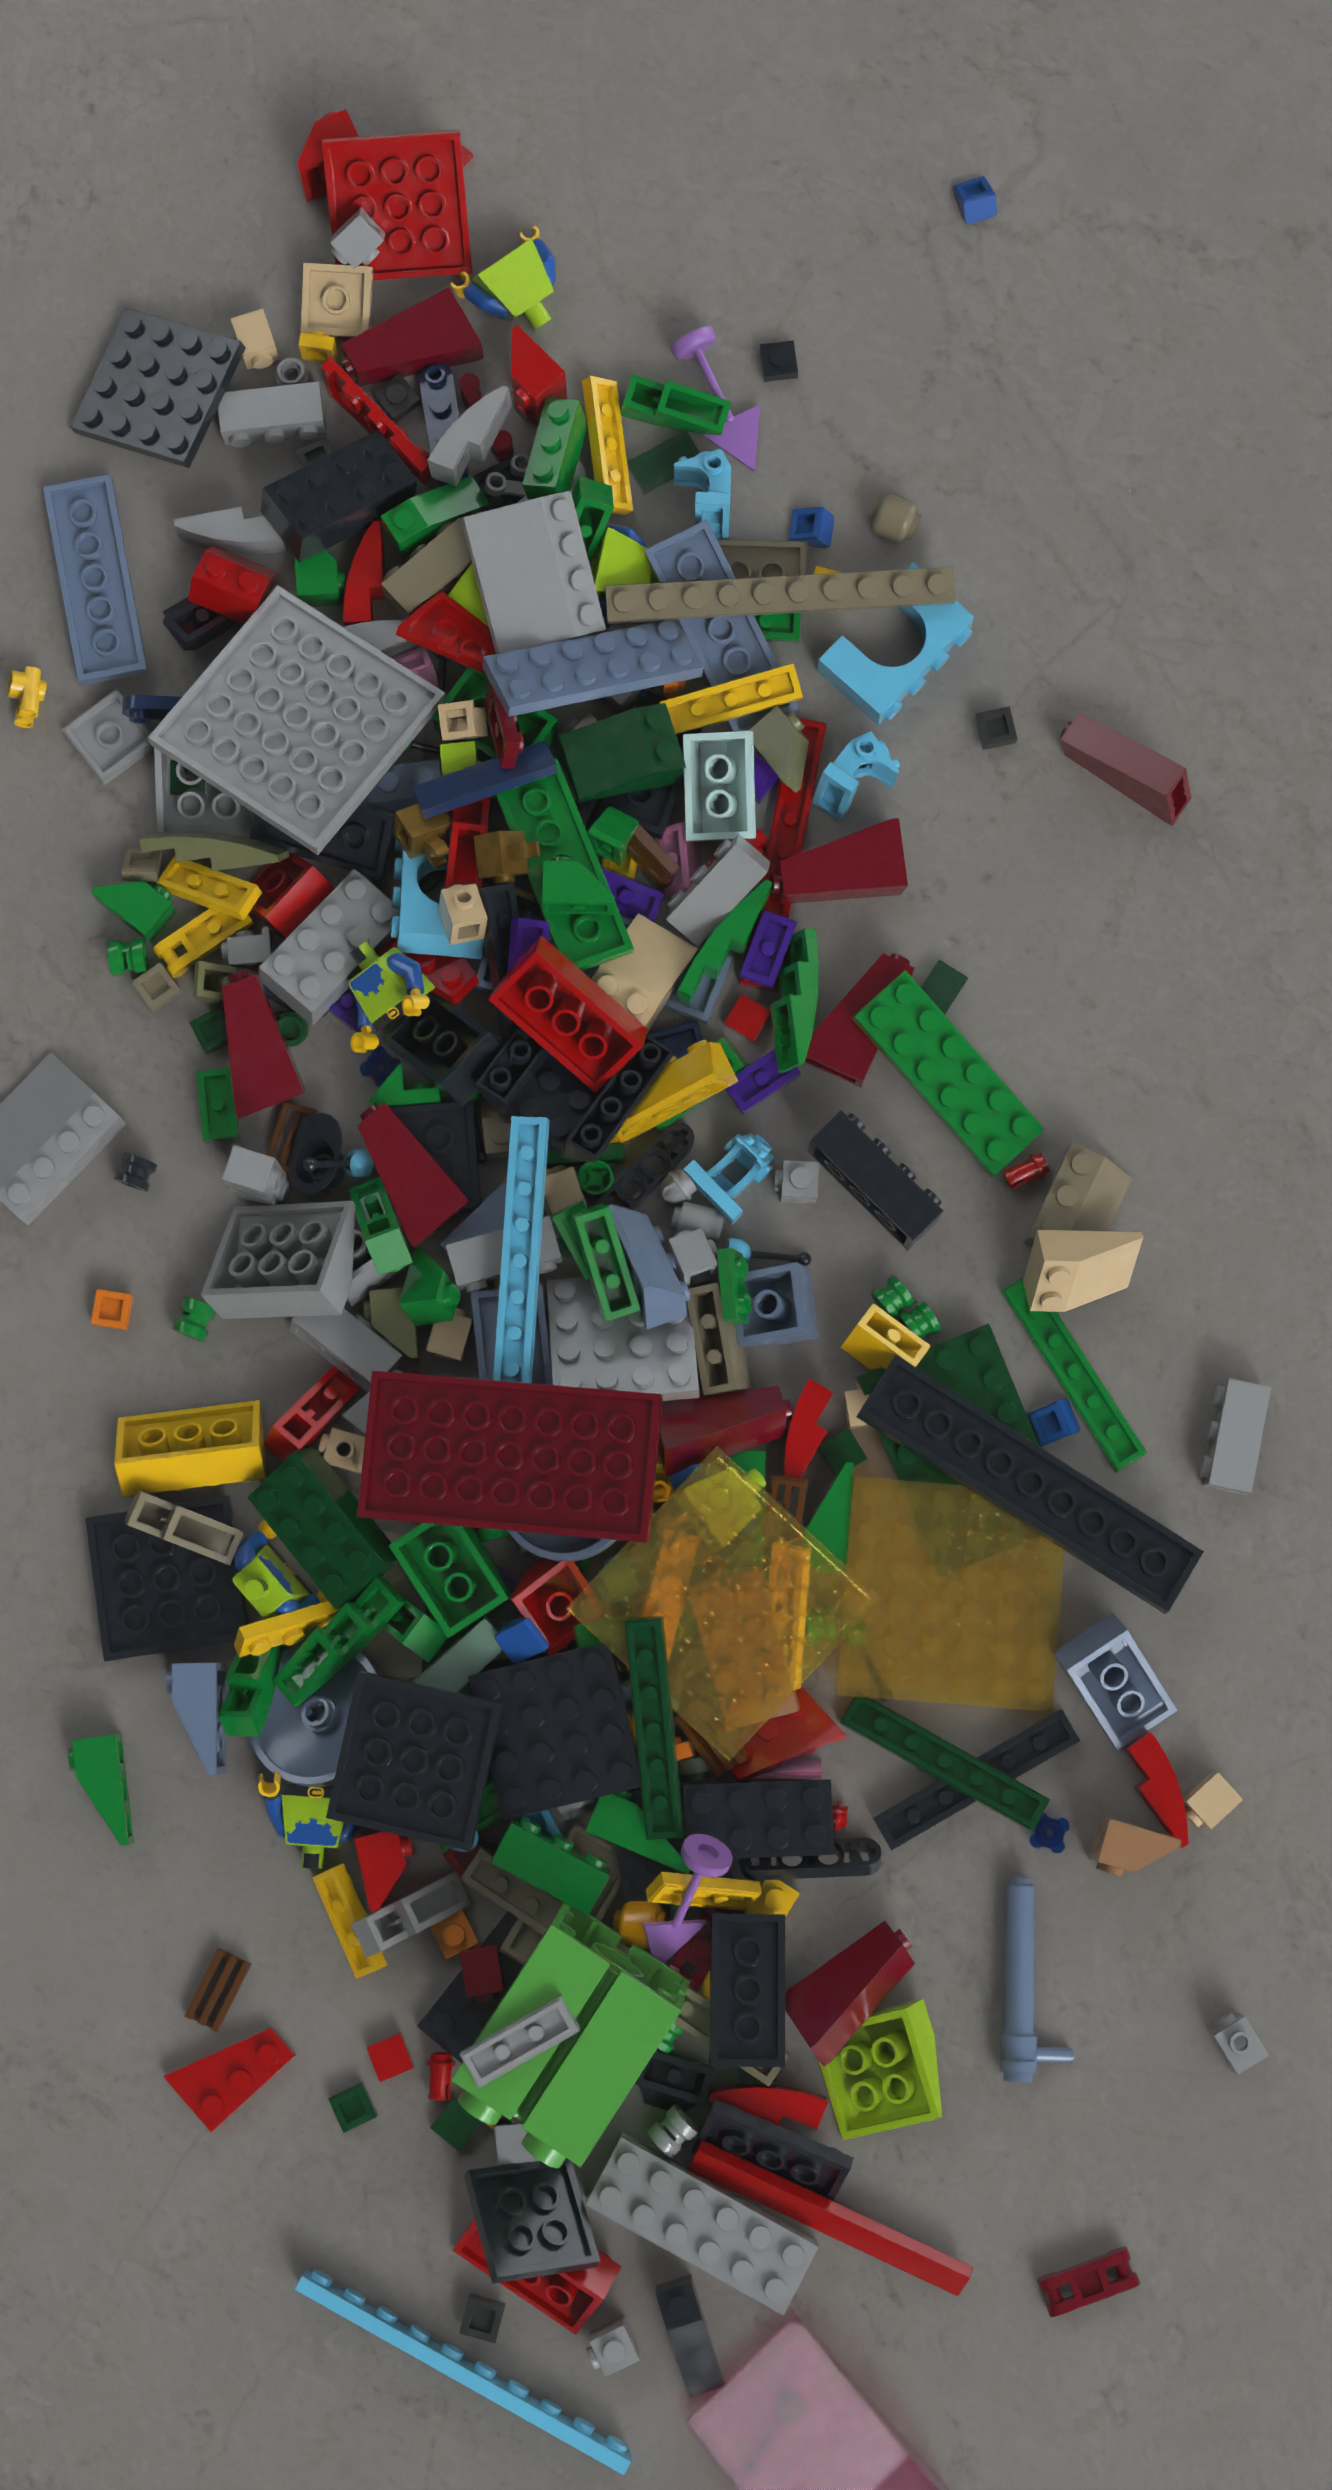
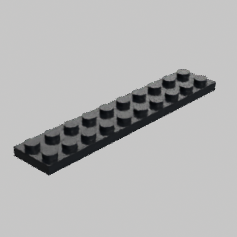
(1030, 1484)

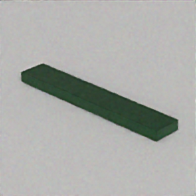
(654, 1727)
(945, 1762)

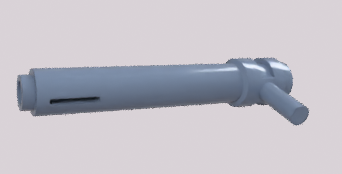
(1018, 2037)

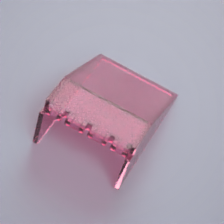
(805, 2425)

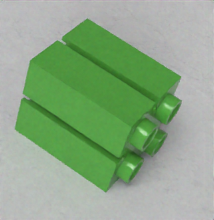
(580, 2083)

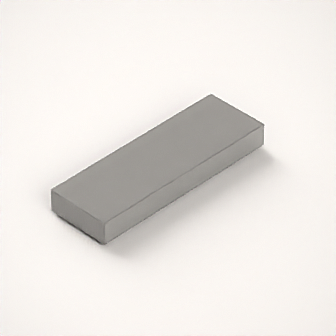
(520, 2041)

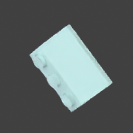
(719, 786)

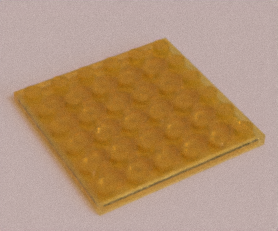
(741, 1599)
(961, 1604)

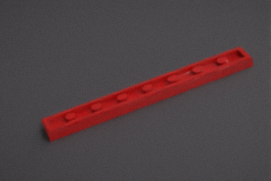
(790, 822)
(830, 2218)

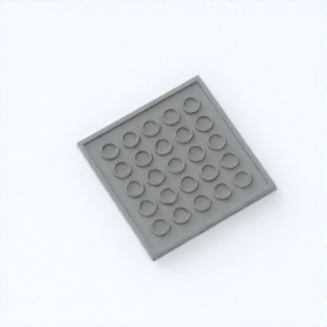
(297, 719)

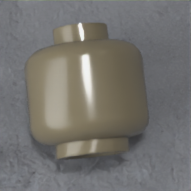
(894, 518)

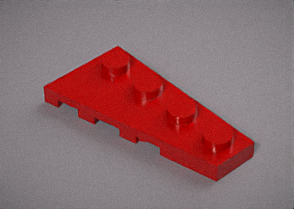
(372, 418)

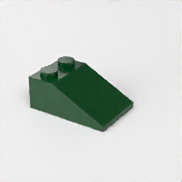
(623, 753)

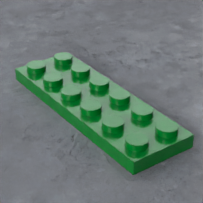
(550, 816)
(948, 1073)

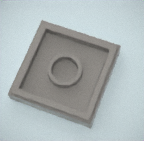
(108, 738)

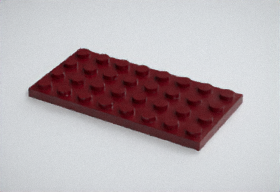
(510, 1456)

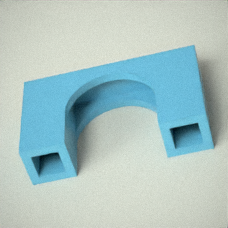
(881, 688)
(418, 921)

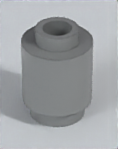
(696, 1216)

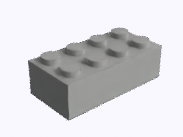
(315, 959)

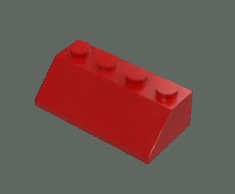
(568, 1014)
(563, 2297)

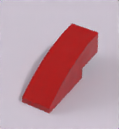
(365, 577)
(465, 824)
(803, 1432)
(1159, 1786)
(774, 2102)

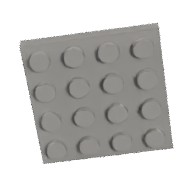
(619, 1351)

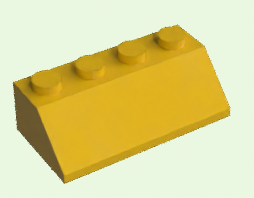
(679, 1087)
(190, 1448)

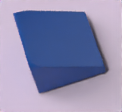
(975, 199)
(812, 526)
(1054, 1422)
(520, 1640)

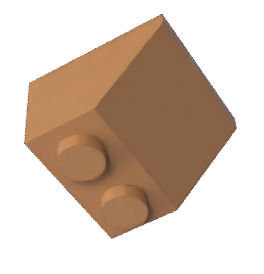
(1127, 1847)

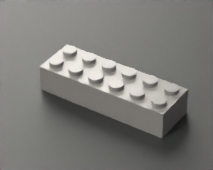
(702, 2223)

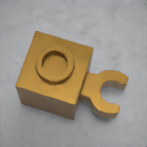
(423, 835)
(503, 855)

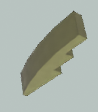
(222, 849)

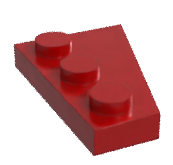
(449, 631)
(449, 975)
(787, 1738)
(229, 2077)

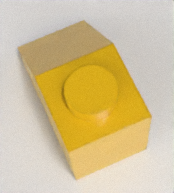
(882, 1337)

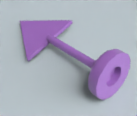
(740, 431)
(706, 1858)

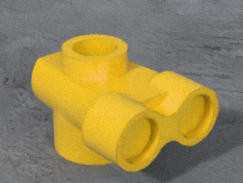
(29, 692)

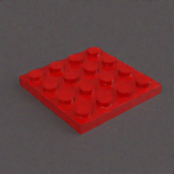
(411, 191)

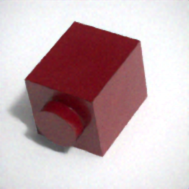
(482, 1972)

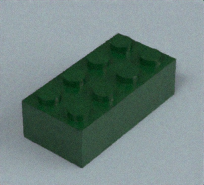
(321, 1527)

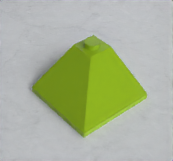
(886, 2073)

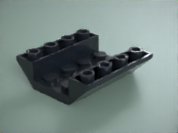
(533, 1083)

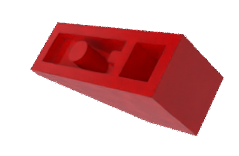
(311, 1414)

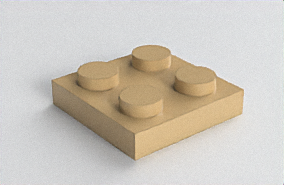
(336, 299)

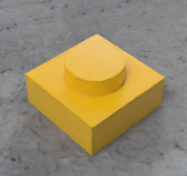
(317, 346)

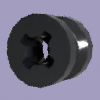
(135, 1172)

